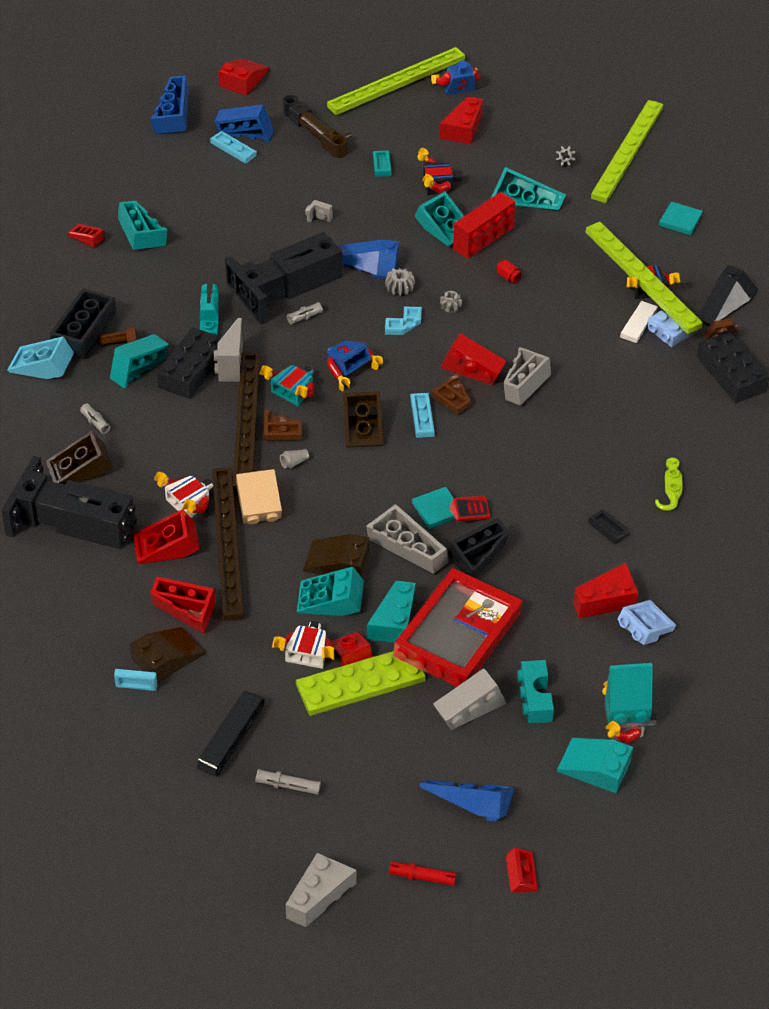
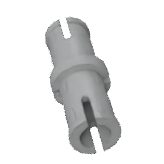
(304, 313)
(95, 418)

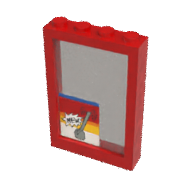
(457, 628)

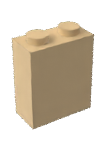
(259, 496)

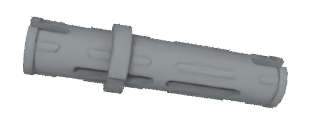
(286, 781)

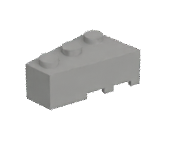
(526, 375)
(470, 700)
(318, 888)

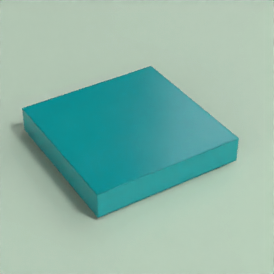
(680, 218)
(434, 507)

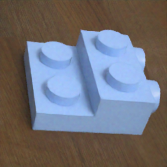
(667, 329)
(645, 622)

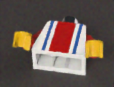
(186, 493)
(306, 645)

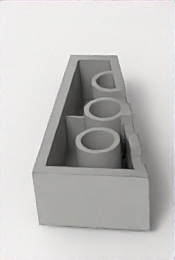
(406, 538)

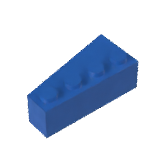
(173, 107)

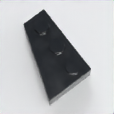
(478, 547)

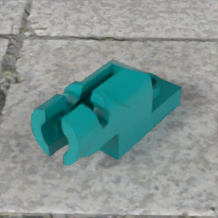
(209, 310)

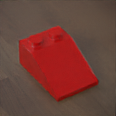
(241, 75)
(167, 539)

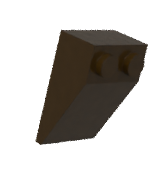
(363, 419)
(80, 460)
(338, 553)
(165, 651)

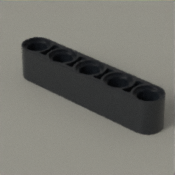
(230, 733)

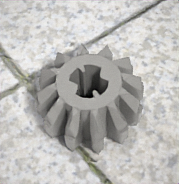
(399, 281)

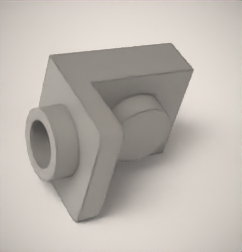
(319, 210)

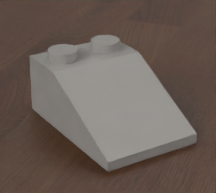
(229, 354)

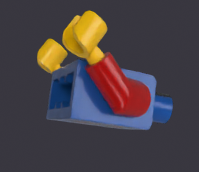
(457, 78)
(348, 357)

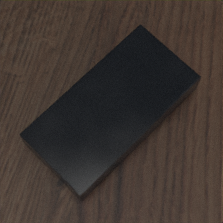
(608, 527)

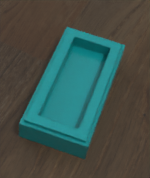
(382, 163)

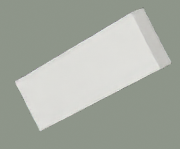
(638, 322)

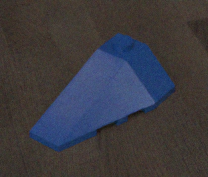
(372, 256)
(486, 801)

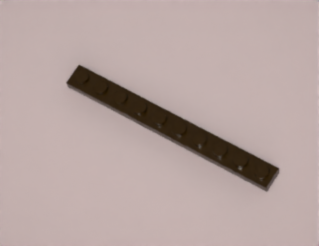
(246, 415)
(227, 544)

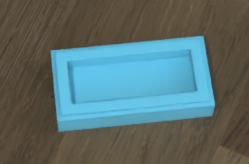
(135, 679)

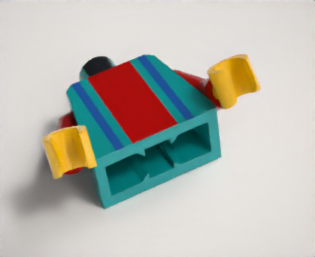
(291, 383)

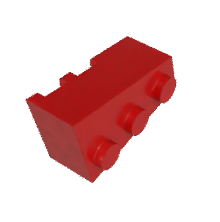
(462, 121)

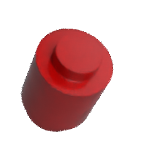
(508, 271)

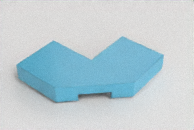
(400, 326)

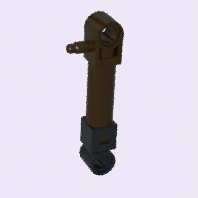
(301, 115)

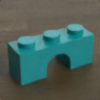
(537, 705)

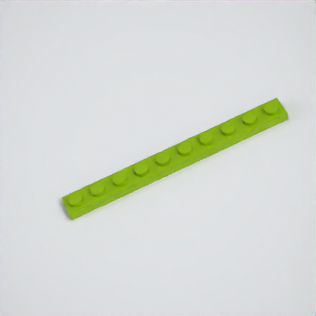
(395, 81)
(626, 151)
(646, 279)

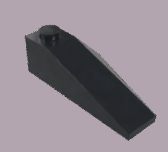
(728, 294)

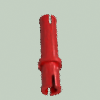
(412, 872)

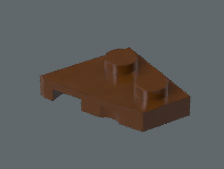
(720, 327)
(452, 395)
(281, 427)

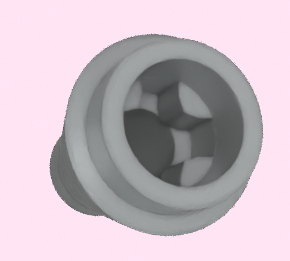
(292, 458)

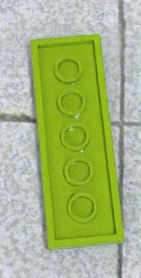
(356, 682)

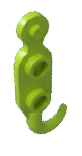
(673, 485)

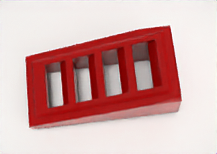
(91, 235)

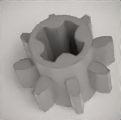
(563, 151)
(450, 301)

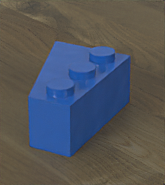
(245, 121)

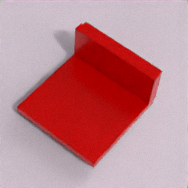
(352, 648)

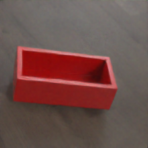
(484, 225)

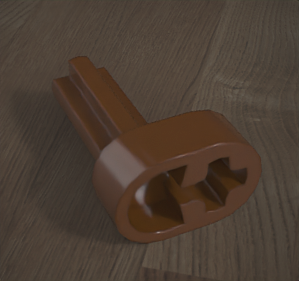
(128, 335)

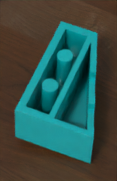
(140, 227)
(137, 357)
(393, 613)

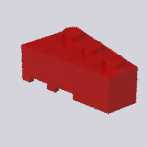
(473, 361)
(606, 593)
(184, 601)

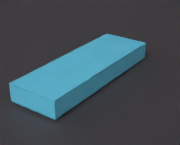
(233, 147)
(422, 415)

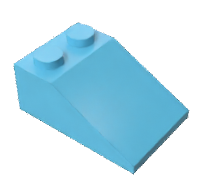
(42, 359)

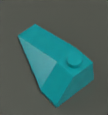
(528, 191)

